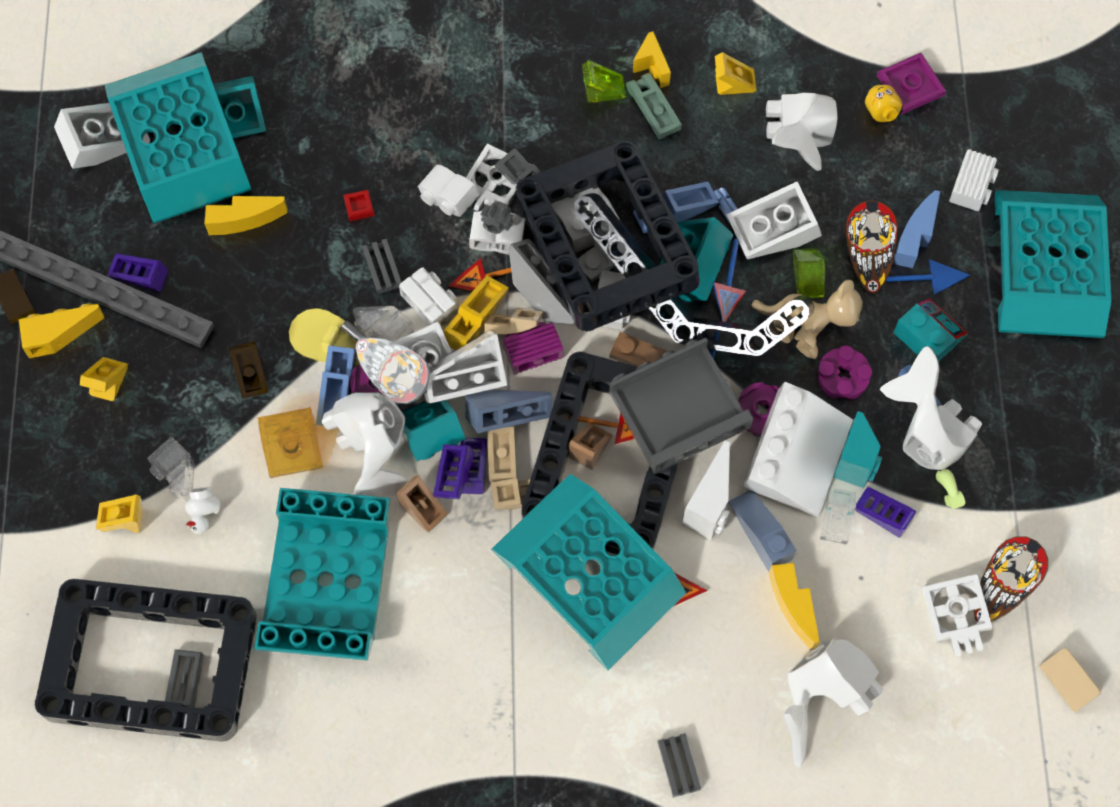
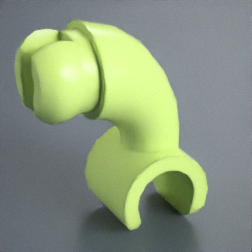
(954, 498)

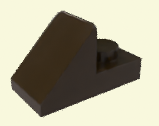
(248, 369)

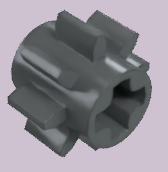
(496, 217)

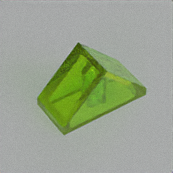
(809, 272)

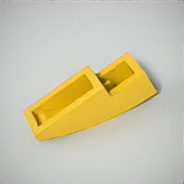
(243, 214)
(474, 313)
(795, 603)

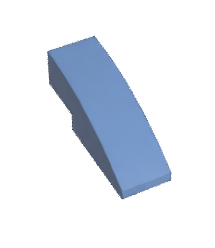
(686, 202)
(917, 232)
(335, 379)

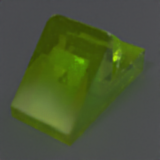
(602, 83)

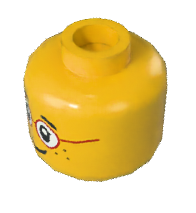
(883, 103)

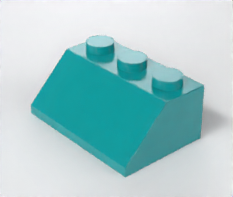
(240, 107)
(709, 244)

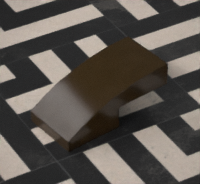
(13, 297)

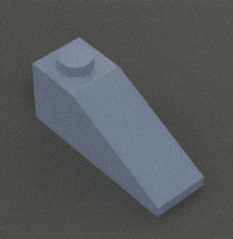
(506, 408)
(762, 530)

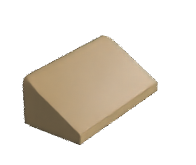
(1070, 679)

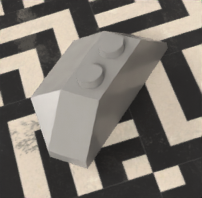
(536, 283)

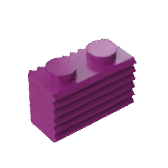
(533, 347)

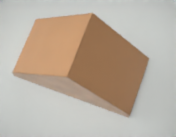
(589, 445)
(421, 504)

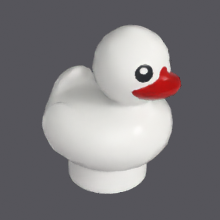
(201, 503)

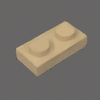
(501, 454)

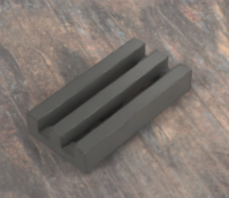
(376, 249)
(185, 675)
(690, 764)

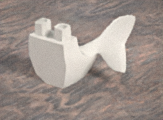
(803, 124)
(372, 425)
(935, 433)
(830, 670)

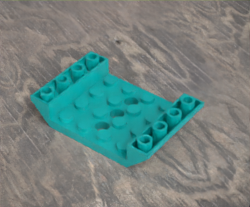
(183, 168)
(1047, 291)
(322, 536)
(611, 606)

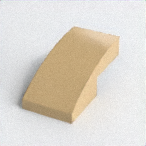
(520, 321)
(509, 493)

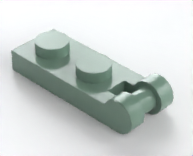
(654, 106)

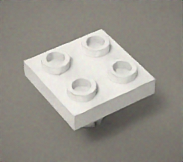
(428, 343)

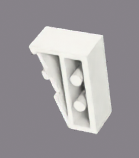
(467, 371)

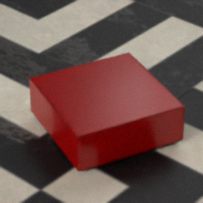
(358, 205)

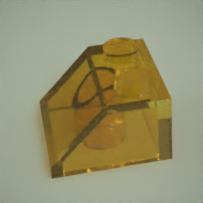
(290, 442)

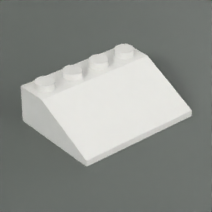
(798, 450)

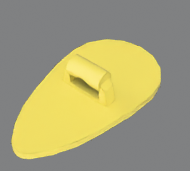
(315, 330)

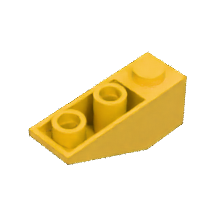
(53, 331)

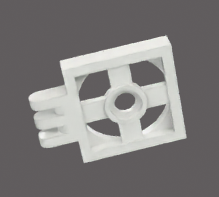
(486, 193)
(963, 634)

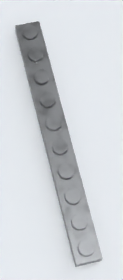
(104, 290)

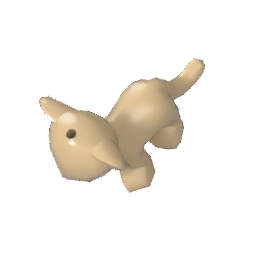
(841, 309)

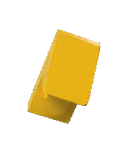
(652, 58)
(733, 76)
(104, 378)
(120, 513)

